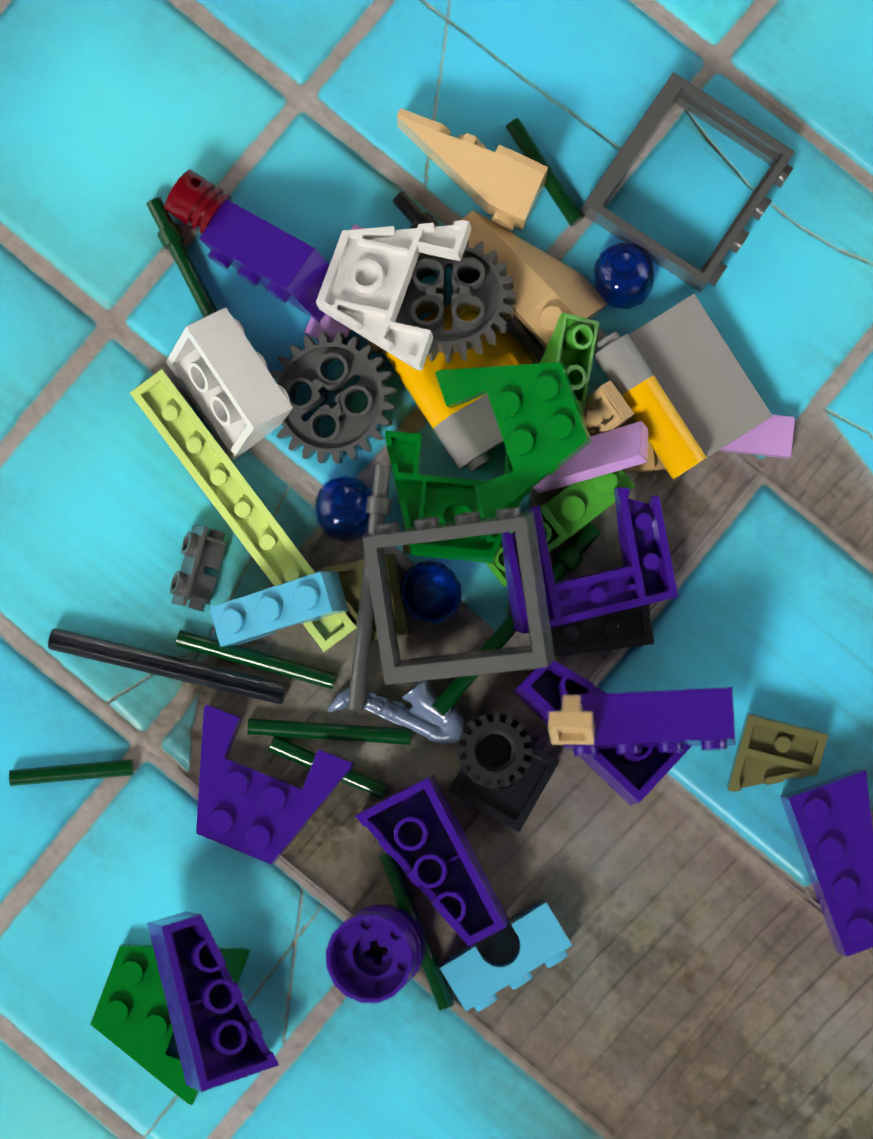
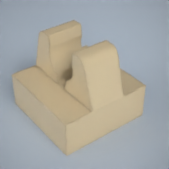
(571, 724)

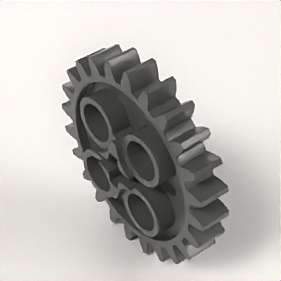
(486, 297)
(351, 428)

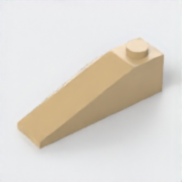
(498, 181)
(540, 282)

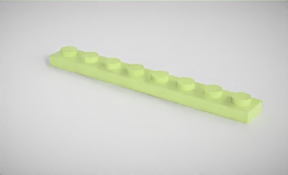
(231, 495)

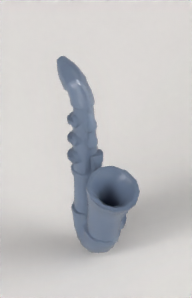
(419, 717)

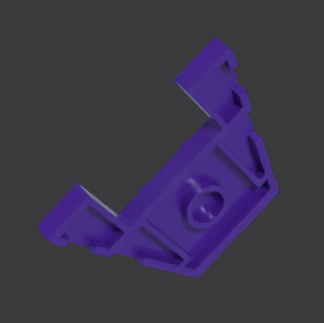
(249, 806)

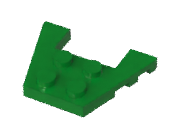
(535, 418)
(438, 497)
(137, 1016)

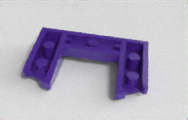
(642, 580)

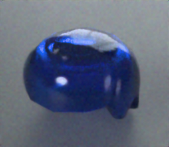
(624, 275)
(342, 508)
(431, 591)

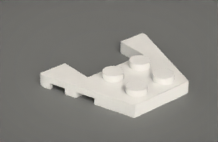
(371, 279)

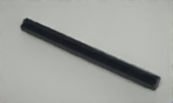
(167, 666)

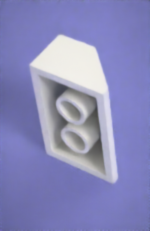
(228, 382)

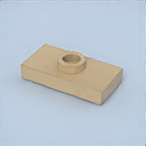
(605, 409)

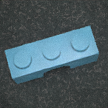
(278, 608)
(478, 979)

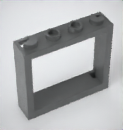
(728, 123)
(466, 524)

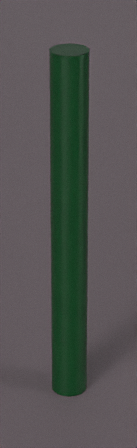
(256, 659)
(329, 731)
(405, 901)

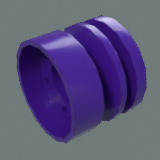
(368, 974)

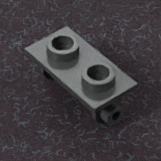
(190, 581)

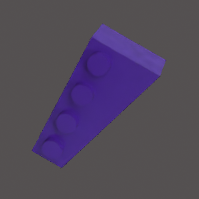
(659, 720)
(627, 775)
(837, 847)
(436, 855)
(205, 1006)

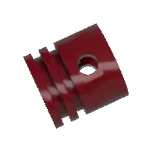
(195, 200)

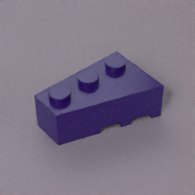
(267, 257)

